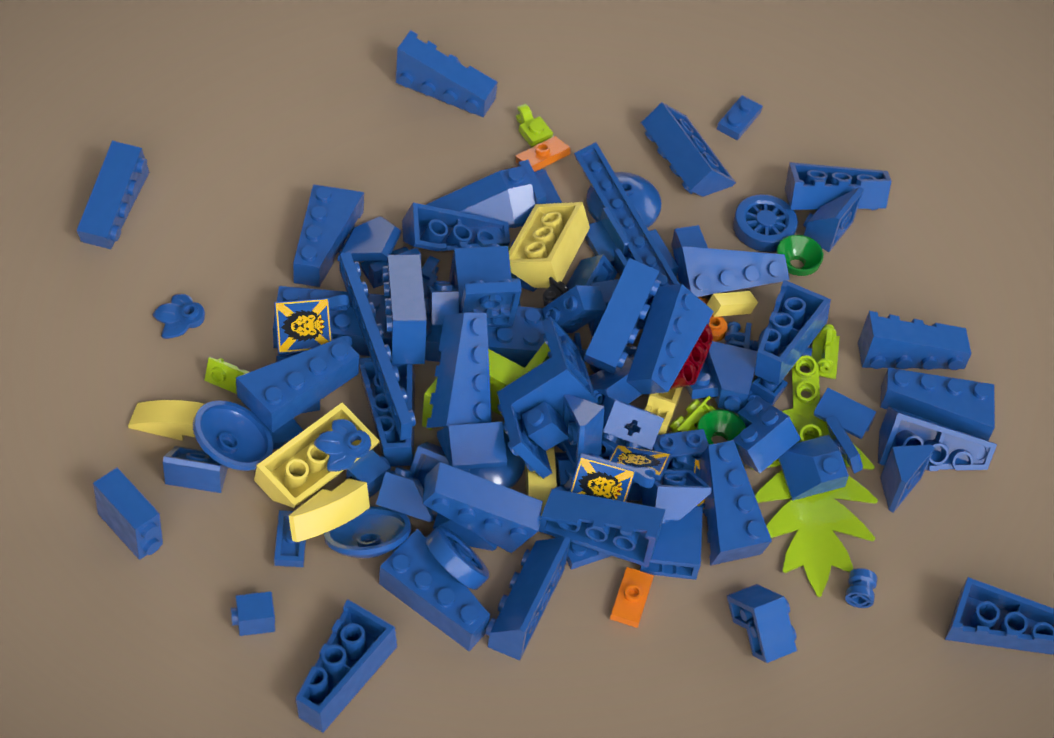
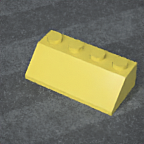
(548, 242)
(301, 468)

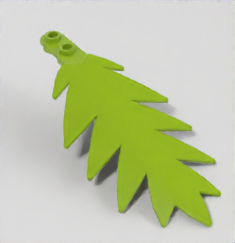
(817, 515)

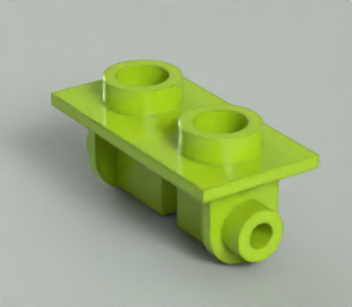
(825, 351)
(223, 374)
(695, 412)

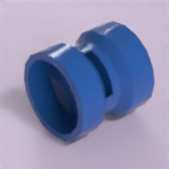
(861, 592)

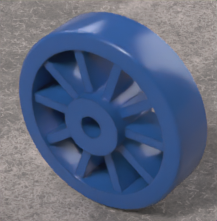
(764, 228)
(457, 557)

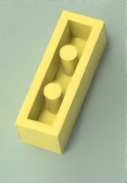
(732, 303)

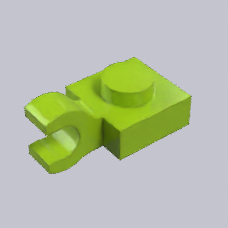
(532, 129)

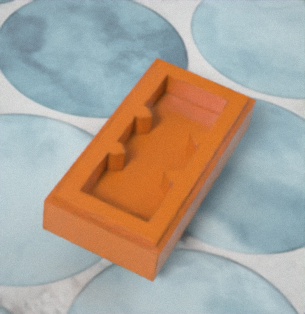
(545, 153)
(632, 597)

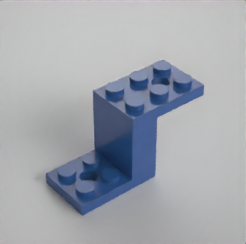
(486, 283)
(548, 382)

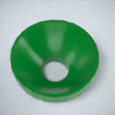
(802, 249)
(721, 424)

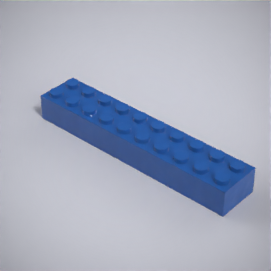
(514, 342)

